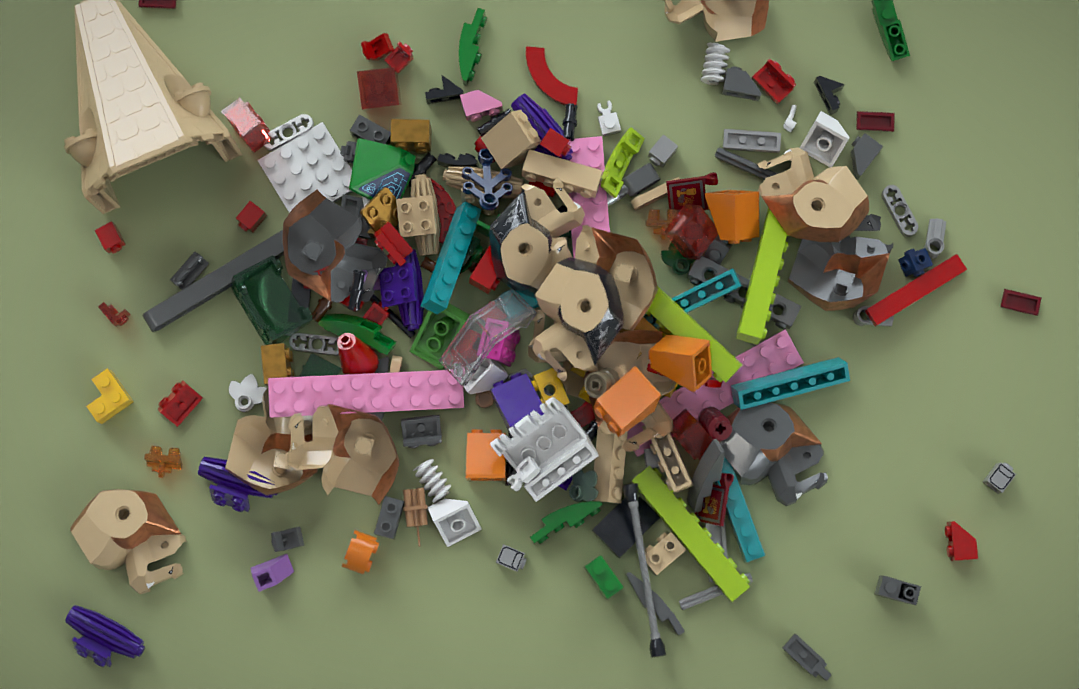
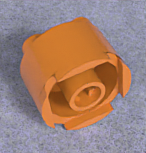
(360, 552)

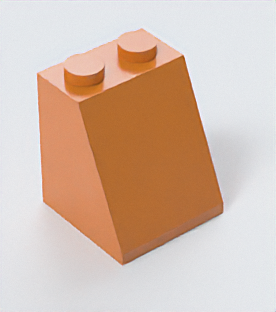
(735, 214)
(682, 360)
(627, 402)
(481, 458)

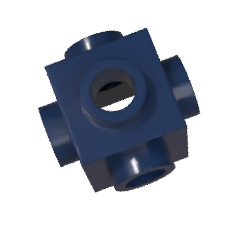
(911, 262)

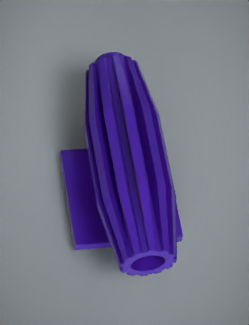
(540, 121)
(404, 288)
(229, 489)
(102, 636)

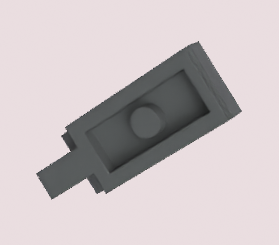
(806, 657)

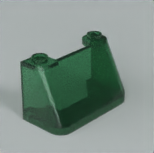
(269, 301)

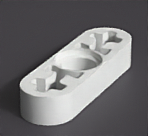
(289, 124)

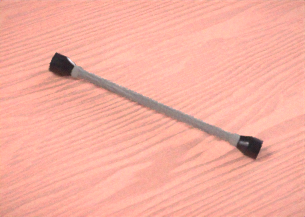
(656, 646)

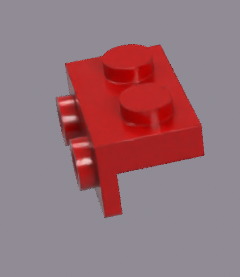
(774, 81)
(393, 242)

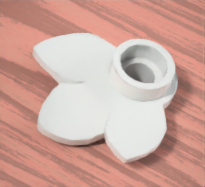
(248, 390)

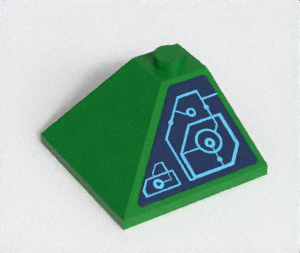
(380, 167)

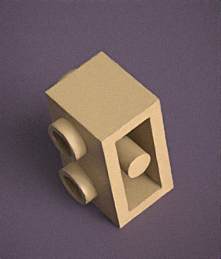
(663, 552)

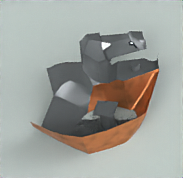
(325, 235)
(842, 271)
(773, 444)

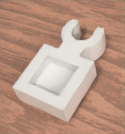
(609, 121)
(525, 473)

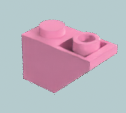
(479, 104)

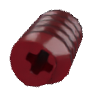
(715, 423)

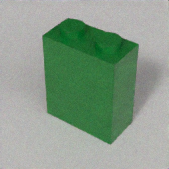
(603, 577)

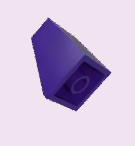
(515, 399)

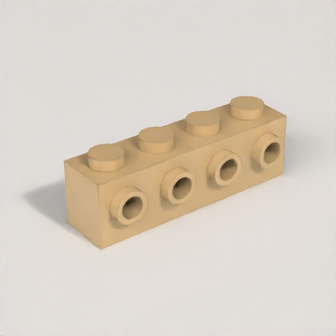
(574, 176)
(671, 462)
(609, 466)

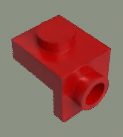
(377, 47)
(399, 57)
(377, 313)

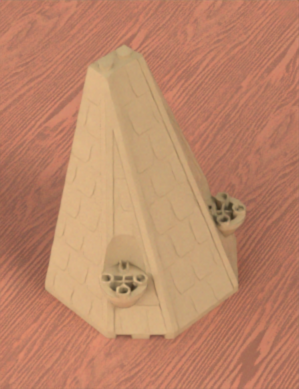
(132, 103)

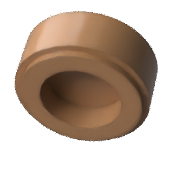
(484, 399)

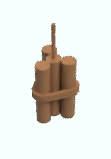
(415, 508)

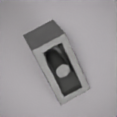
(740, 85)
(863, 153)

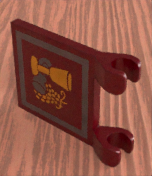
(689, 191)
(714, 506)

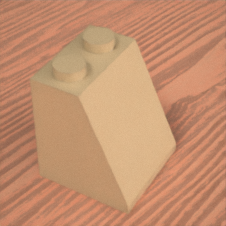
(511, 139)

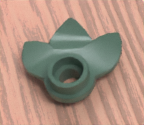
(584, 486)

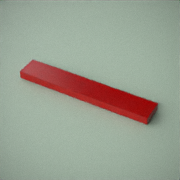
(915, 290)

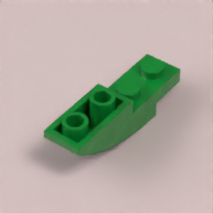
(890, 29)
(468, 52)
(360, 327)
(571, 514)

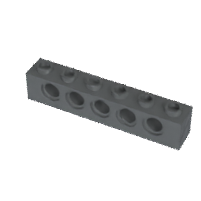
(789, 309)

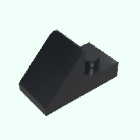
(826, 89)
(449, 93)

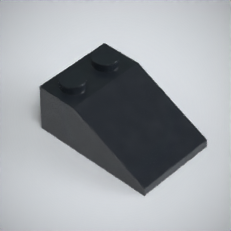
(617, 527)

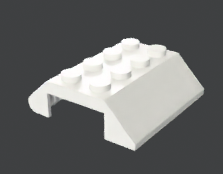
(552, 441)

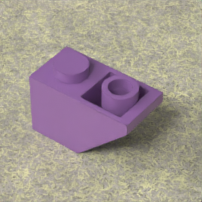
(271, 572)

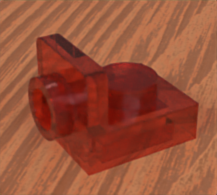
(110, 312)

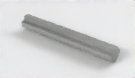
(704, 595)

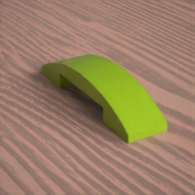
(619, 161)

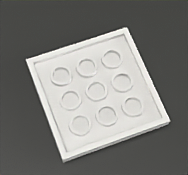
(306, 165)

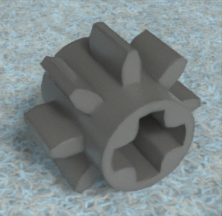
(348, 151)

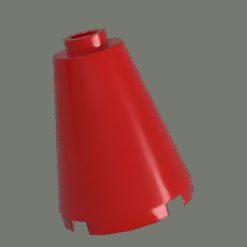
(356, 355)

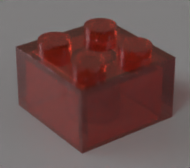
(379, 88)
(247, 124)
(691, 231)
(690, 434)

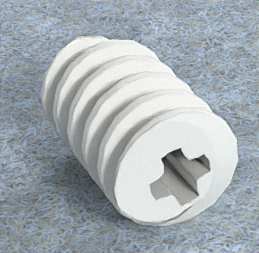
(714, 63)
(433, 480)

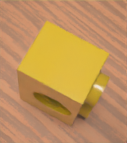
(549, 378)

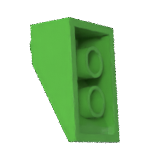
(437, 334)

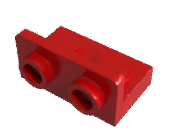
(179, 403)

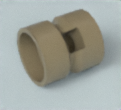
(600, 381)

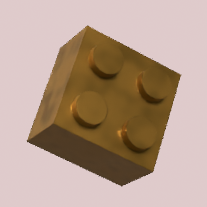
(411, 135)
(276, 361)

